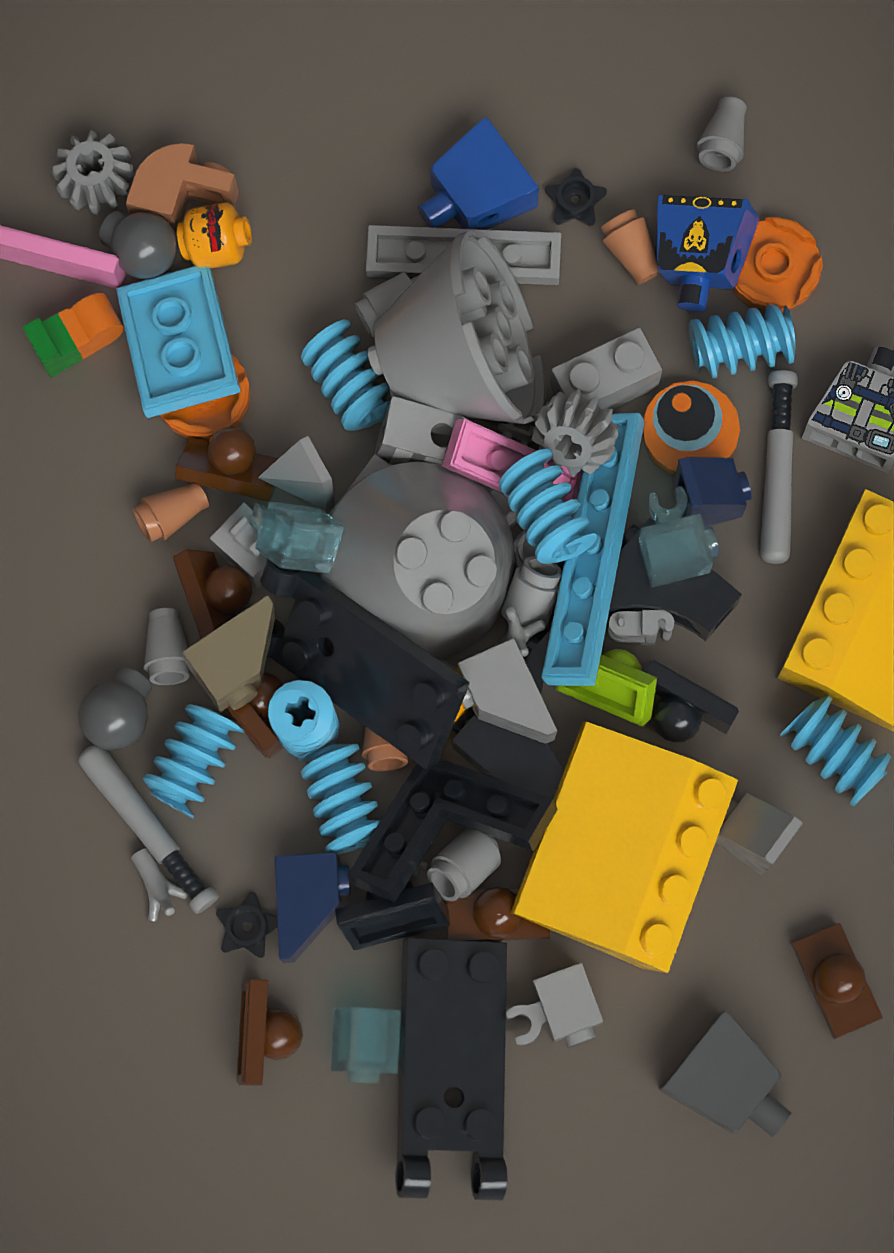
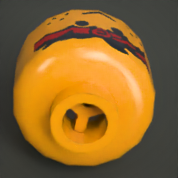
(213, 235)

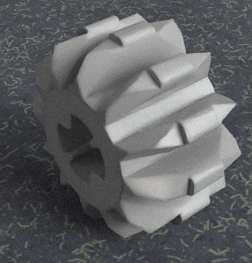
(91, 157)
(576, 432)

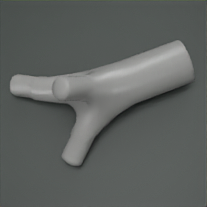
(520, 633)
(156, 885)

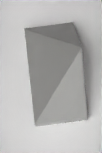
(302, 474)

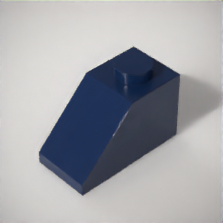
(712, 488)
(307, 898)

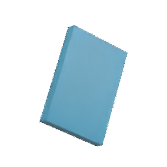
(177, 340)

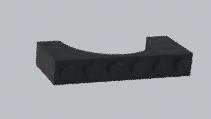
(694, 603)

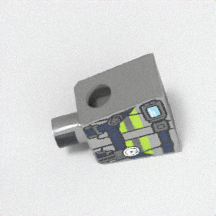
(858, 412)

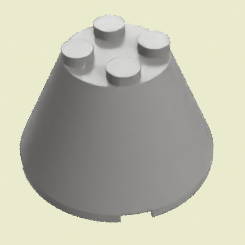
(462, 338)
(425, 554)

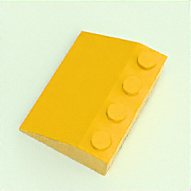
(849, 628)
(625, 847)

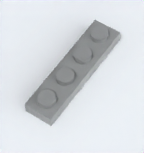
(399, 249)

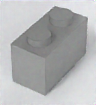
(613, 371)

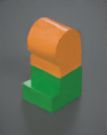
(74, 333)

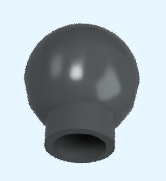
(141, 242)
(116, 711)

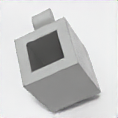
(237, 544)
(564, 1004)

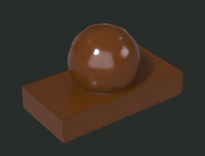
(226, 464)
(211, 590)
(251, 717)
(488, 917)
(837, 980)
(263, 1033)

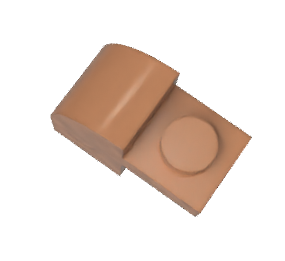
(173, 177)

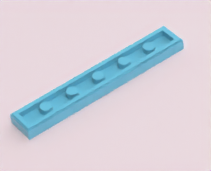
(590, 577)

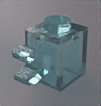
(297, 536)
(676, 545)
(366, 1043)

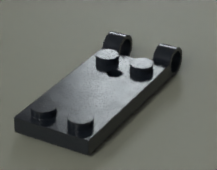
(373, 668)
(447, 1040)

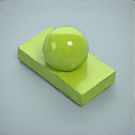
(619, 688)

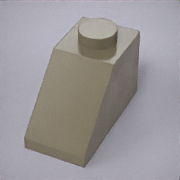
(234, 656)

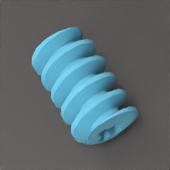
(742, 339)
(345, 378)
(542, 508)
(294, 703)
(838, 749)
(191, 758)
(340, 797)

